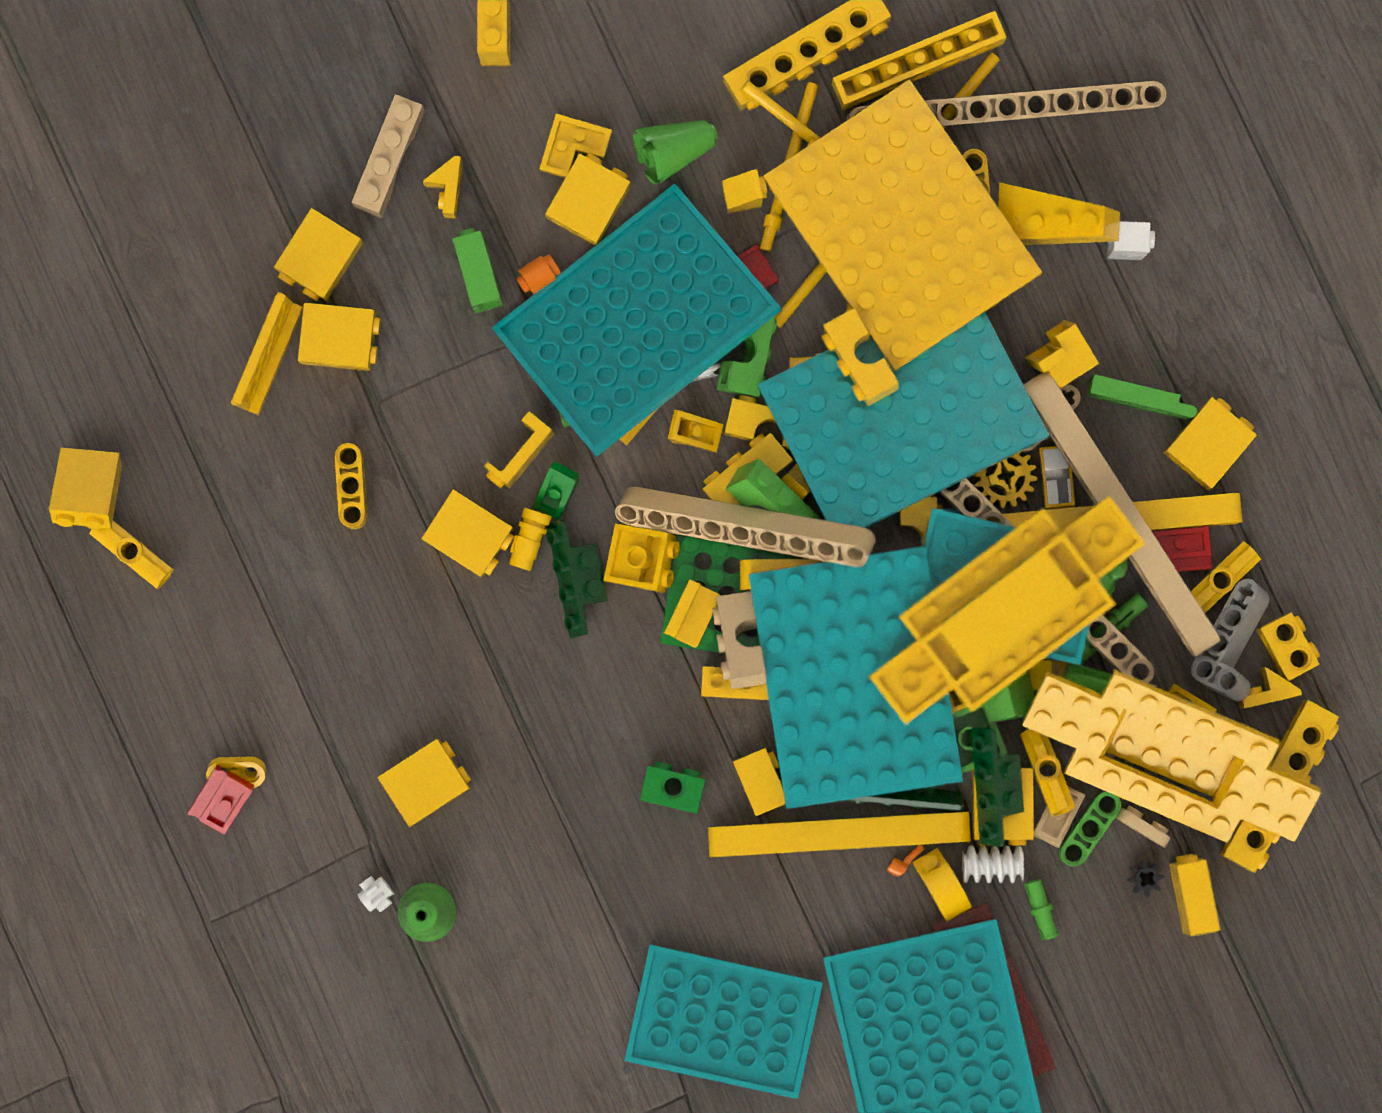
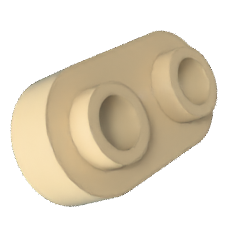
(1154, 832)

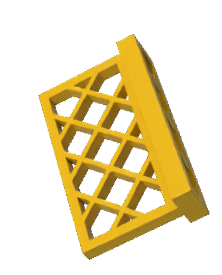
(267, 354)

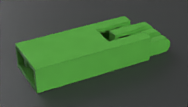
(1139, 397)

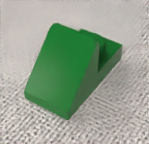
(556, 490)

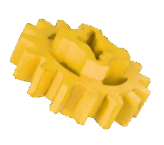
(1008, 489)

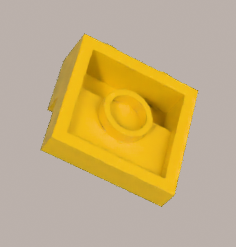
(641, 558)

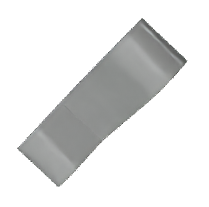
(1236, 639)

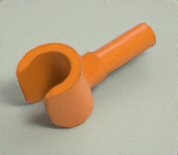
(898, 867)

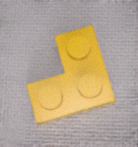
(571, 136)

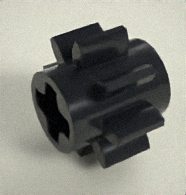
(1137, 879)

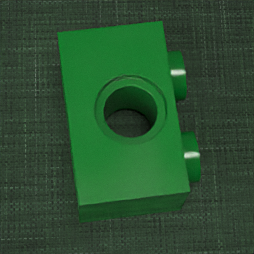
(654, 787)

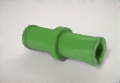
(1041, 909)

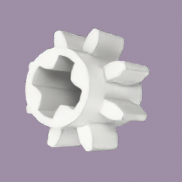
(375, 894)

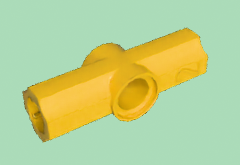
(145, 563)
(1234, 567)
(1054, 787)

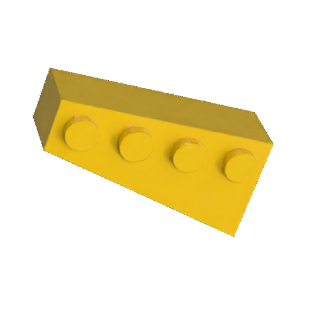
(1055, 219)

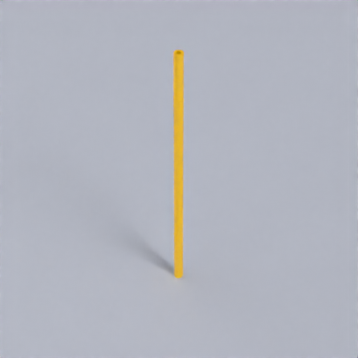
(819, 271)

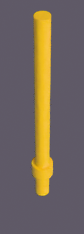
(772, 220)

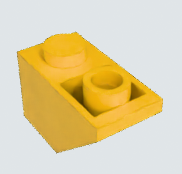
(744, 191)

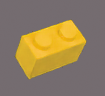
(760, 780)

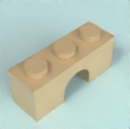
(743, 663)

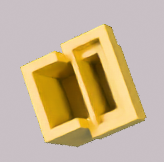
(1065, 355)

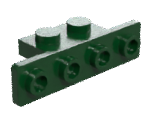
(577, 575)
(997, 785)
(918, 799)

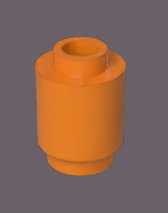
(537, 274)

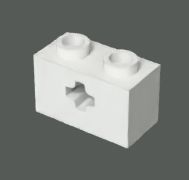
(1133, 243)

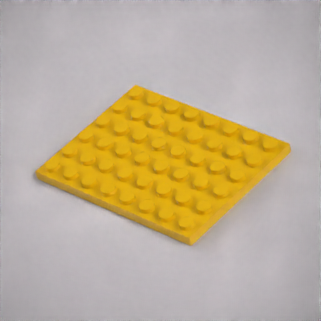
(902, 225)

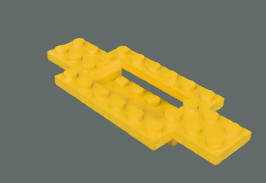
(1012, 620)
(1178, 743)

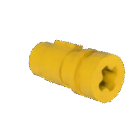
(527, 542)

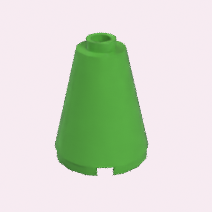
(672, 146)
(439, 909)

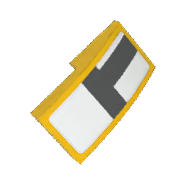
(1056, 479)

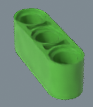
(1102, 821)

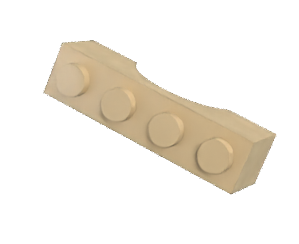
(382, 167)

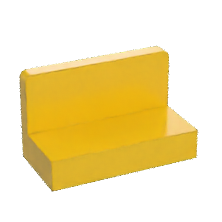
(692, 614)

